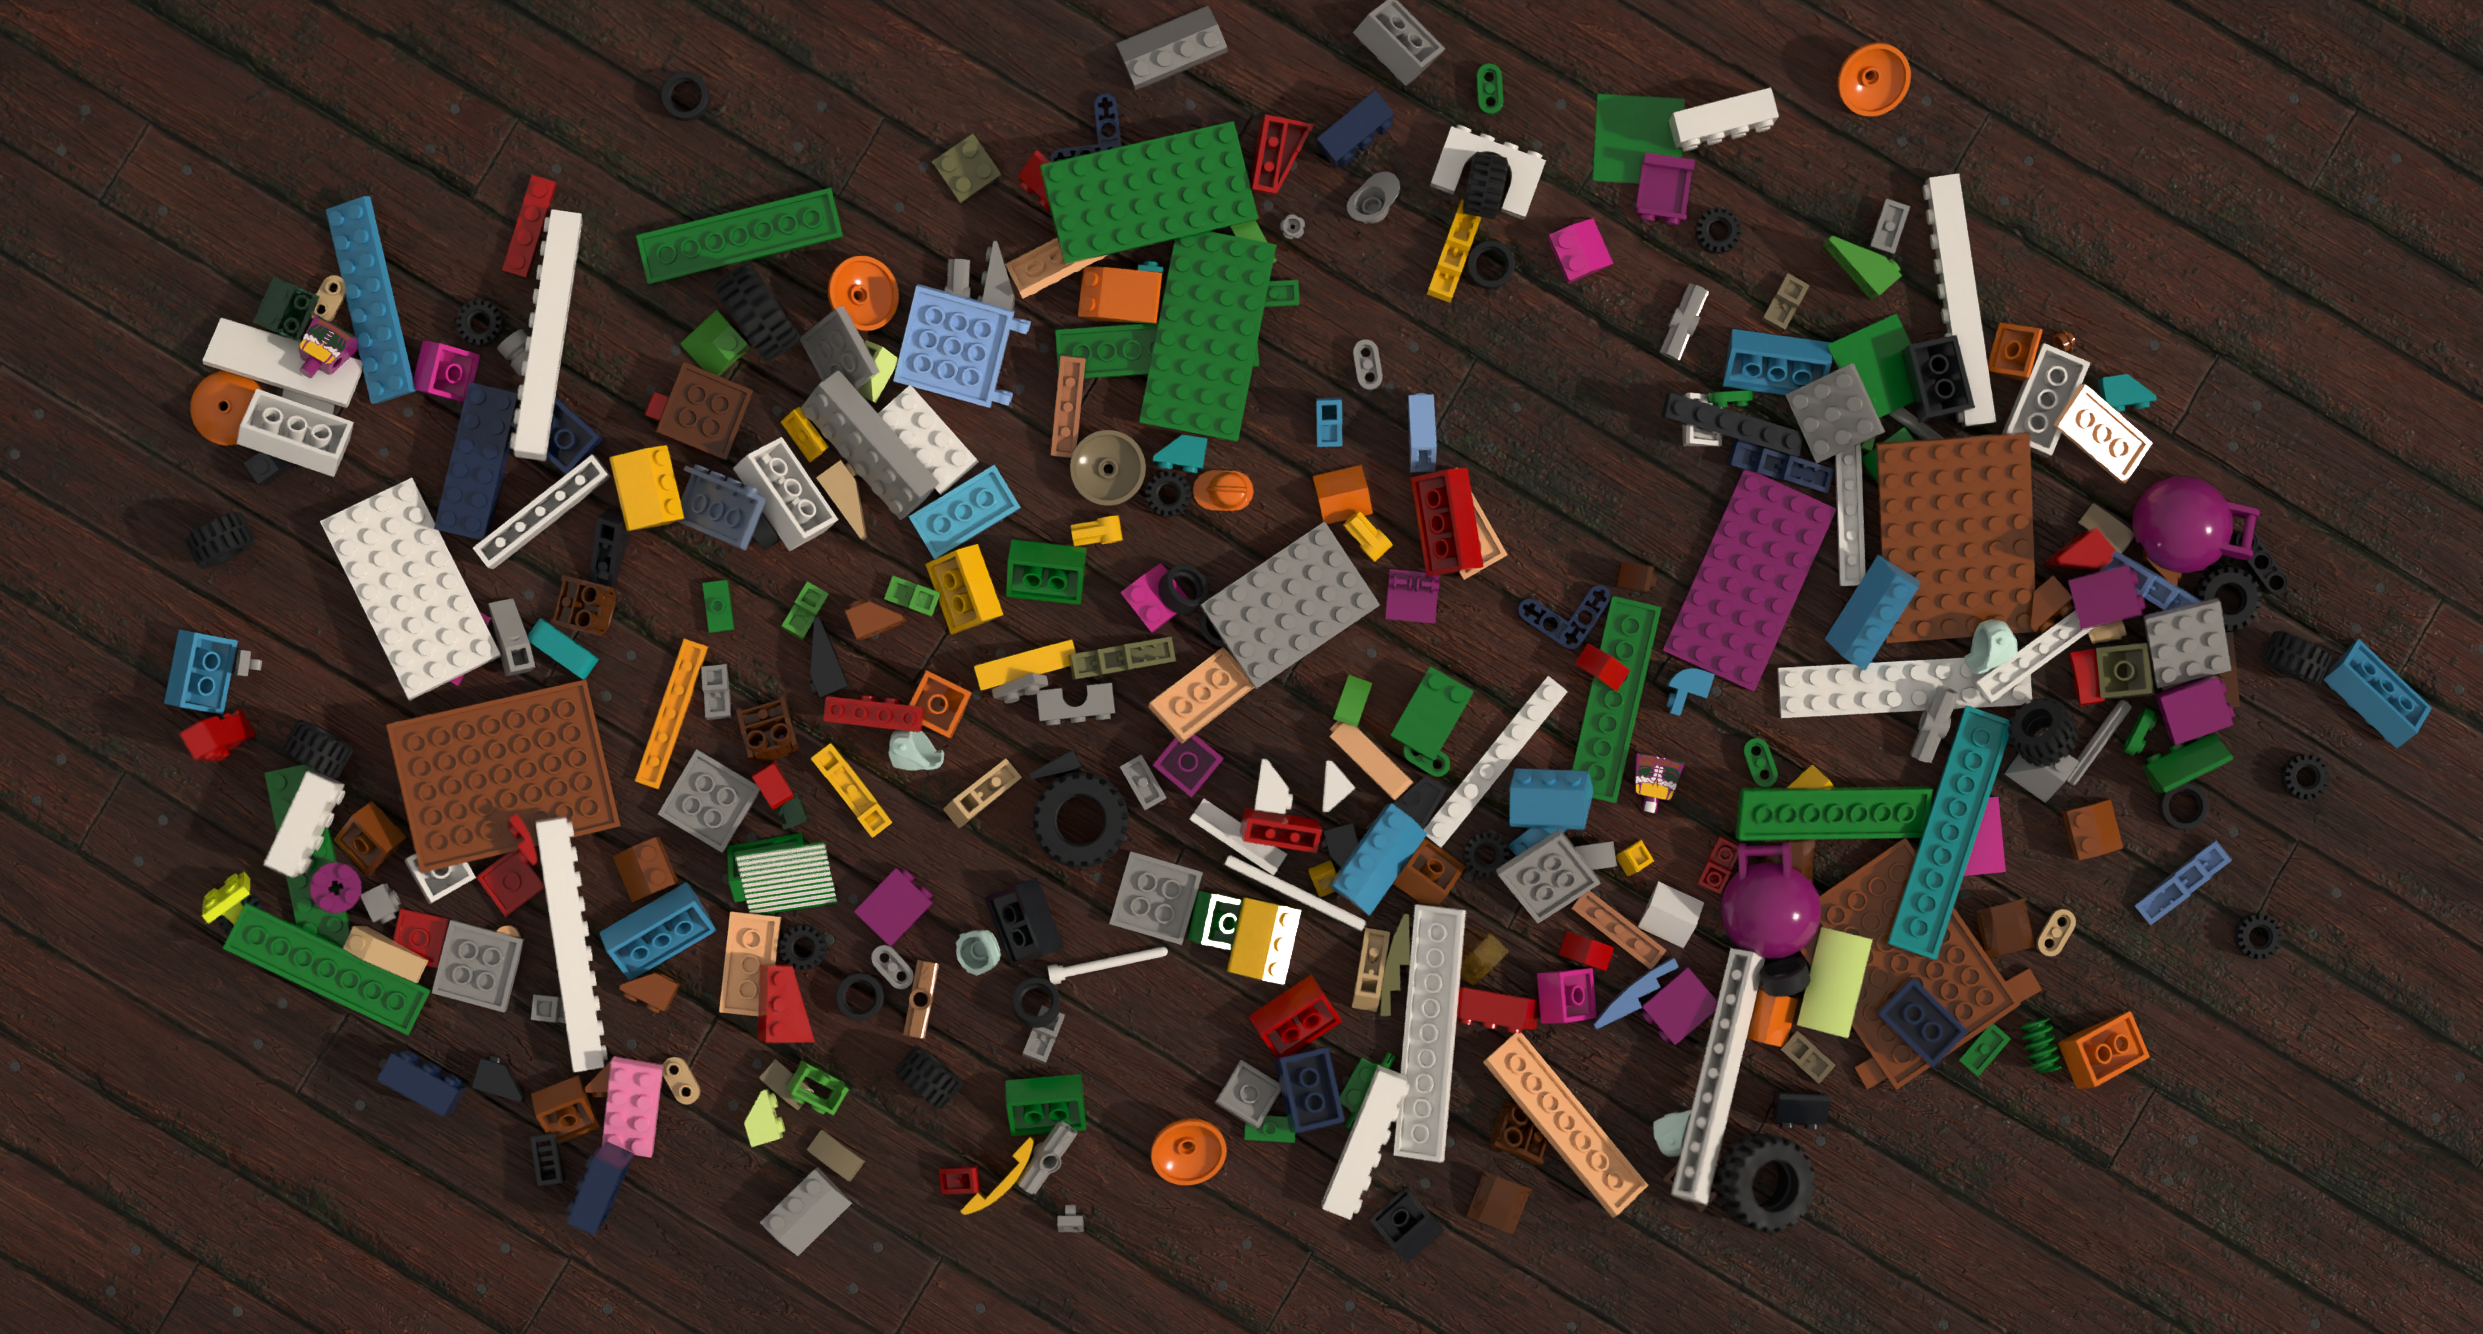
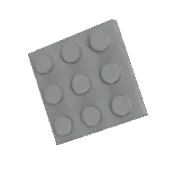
(838, 346)
(1835, 413)
(2187, 643)
(709, 801)
(1548, 876)
(1156, 898)
(478, 965)

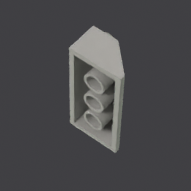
(1172, 47)

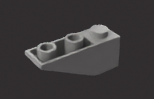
(996, 281)
(511, 638)

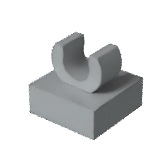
(244, 663)
(1070, 1221)

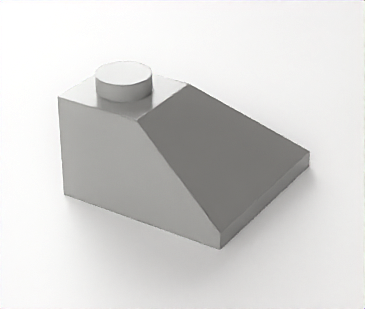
(2041, 780)

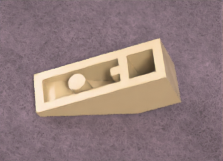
(844, 492)
(982, 793)
(385, 953)
(1371, 970)

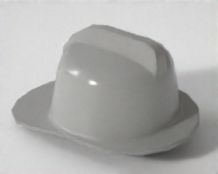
(1373, 198)

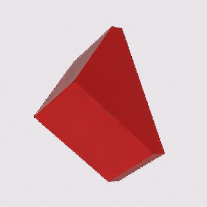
(1602, 666)
(773, 784)
(1586, 951)
(959, 1180)

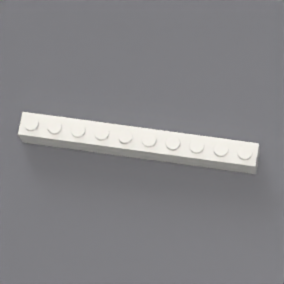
(1959, 290)
(548, 335)
(569, 943)
(1718, 1076)

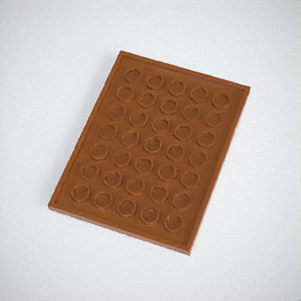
(1961, 526)
(499, 758)
(1958, 979)

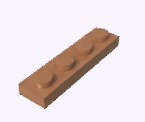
(1068, 405)
(1619, 929)

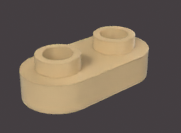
(331, 300)
(2056, 933)
(682, 1079)

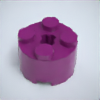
(323, 880)

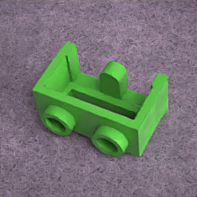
(819, 1104)

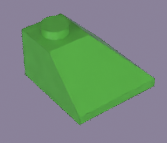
(715, 344)

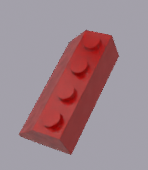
(1447, 522)

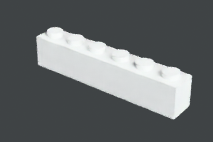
(542, 512)
(1364, 1142)

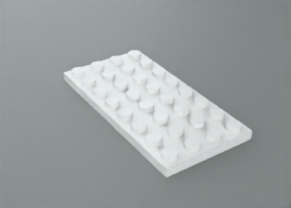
(410, 589)

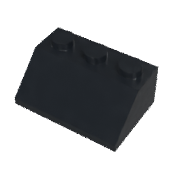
(1937, 378)
(1024, 922)

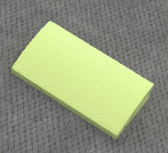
(1834, 982)

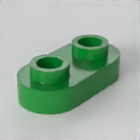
(1489, 89)
(1721, 399)
(2135, 741)
(1761, 762)
(1427, 764)

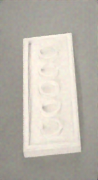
(277, 363)
(1295, 892)

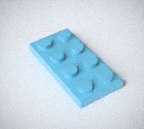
(964, 512)

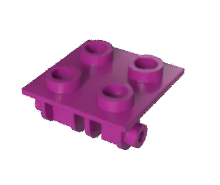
(1412, 596)

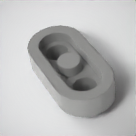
(1367, 365)
(892, 967)

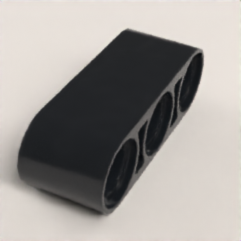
(2270, 567)

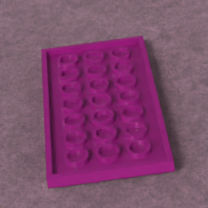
(1749, 579)

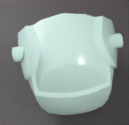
(1991, 646)
(913, 751)
(978, 951)
(1671, 1132)

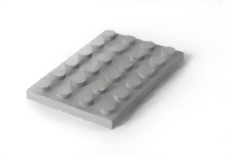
(1289, 605)

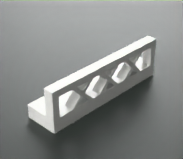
(1228, 831)

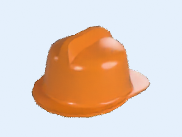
(1223, 490)

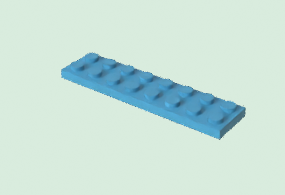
(370, 300)

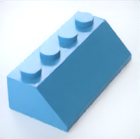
(1774, 362)
(1872, 612)
(2378, 694)
(1378, 859)
(657, 931)

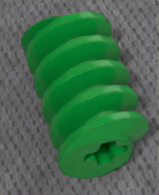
(2040, 1045)

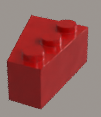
(1275, 151)
(214, 737)
(781, 1007)

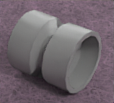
(514, 349)

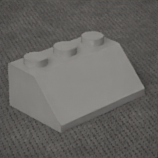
(1398, 41)
(806, 1212)

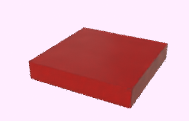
(510, 882)
(422, 934)

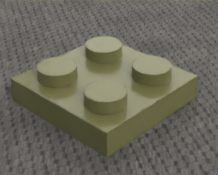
(967, 168)

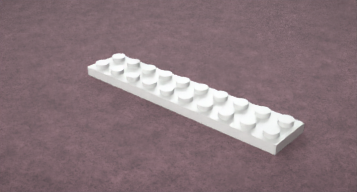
(1884, 688)
(1430, 1031)

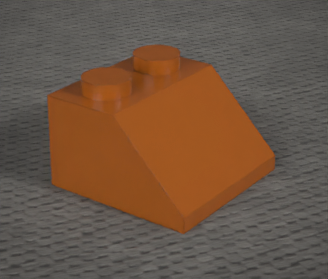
(871, 619)
(2092, 830)
(369, 838)
(645, 869)
(1429, 874)
(565, 1110)

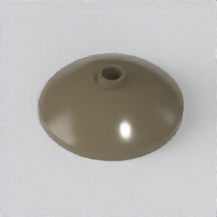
(1104, 449)

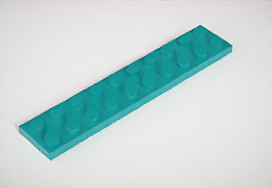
(1950, 833)

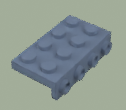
(720, 506)

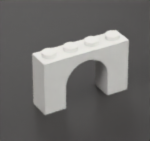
(1523, 167)

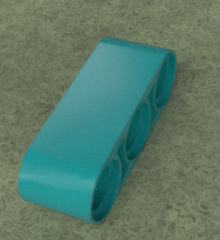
(562, 648)

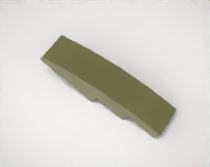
(1122, 658)
(1397, 955)

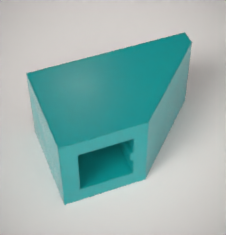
(2124, 391)
(1183, 452)

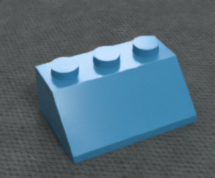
(200, 672)
(1550, 798)

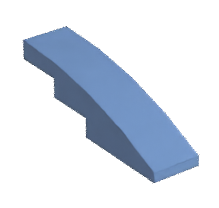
(2153, 586)
(2183, 882)
(1627, 1000)

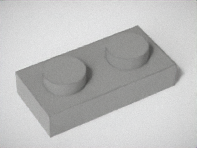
(1889, 226)
(1022, 686)
(1143, 782)

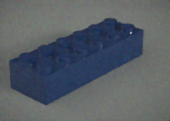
(477, 462)

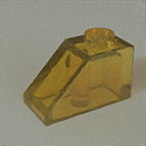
(1482, 959)

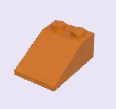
(1119, 295)
(2103, 1050)

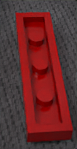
(529, 226)

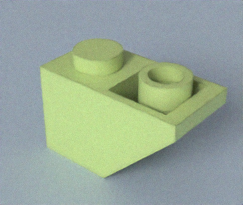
(886, 364)
(762, 1121)

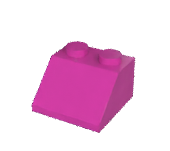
(1579, 250)
(445, 370)
(1146, 601)
(1566, 995)

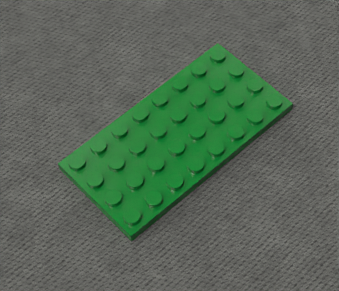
(1148, 192)
(1208, 335)

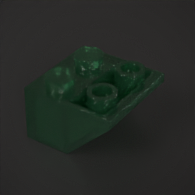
(286, 309)

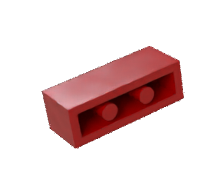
(1280, 830)

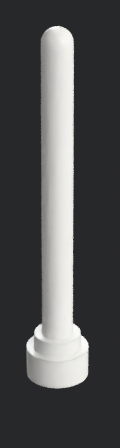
(1058, 973)

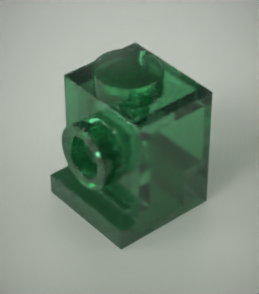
(793, 812)

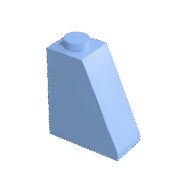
(1422, 433)

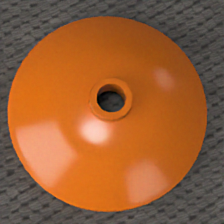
(1885, 85)
(874, 286)
(206, 402)
(1192, 1161)

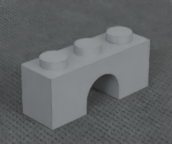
(1098, 704)

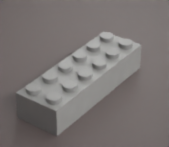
(869, 445)

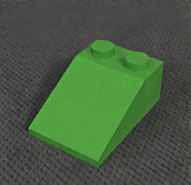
(1866, 268)

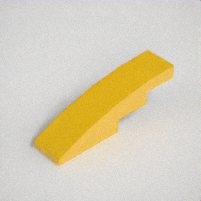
(1454, 255)
(1016, 666)

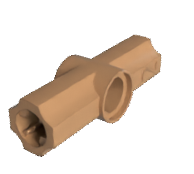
(917, 1015)

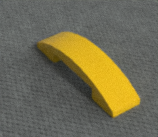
(852, 790)
(979, 1201)

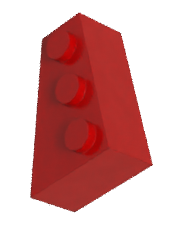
(1497, 1009)

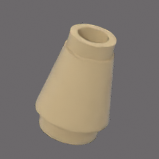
(2107, 632)

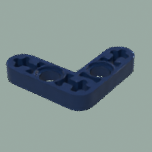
(1104, 143)
(1562, 625)

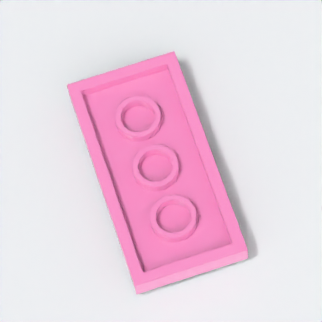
(632, 1105)

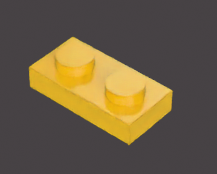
(804, 434)

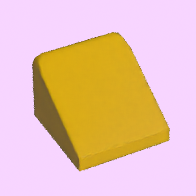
(1634, 858)
(1322, 876)

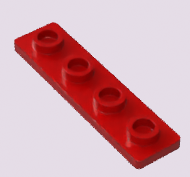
(873, 714)

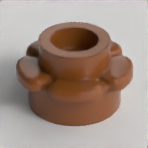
(2063, 340)

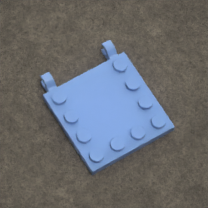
(956, 346)

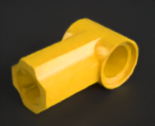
(1102, 531)
(1372, 541)

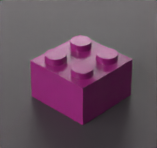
(1188, 763)

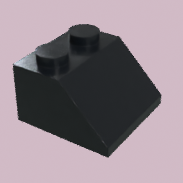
(1800, 1108)
(1406, 1224)

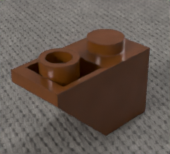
(1635, 578)

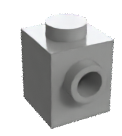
(381, 903)

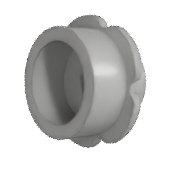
(1292, 220)

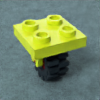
(229, 901)

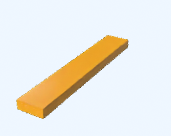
(671, 714)

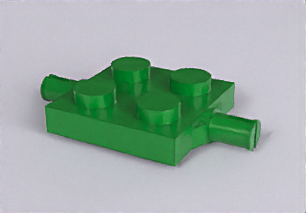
(1358, 1084)

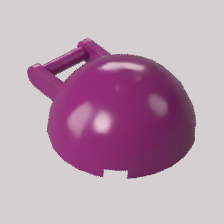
(2189, 524)
(1770, 904)

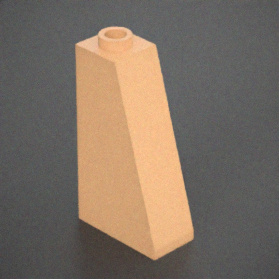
(1370, 759)

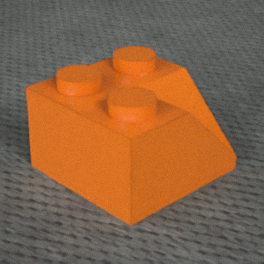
(941, 702)

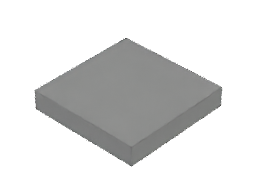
(1248, 1094)

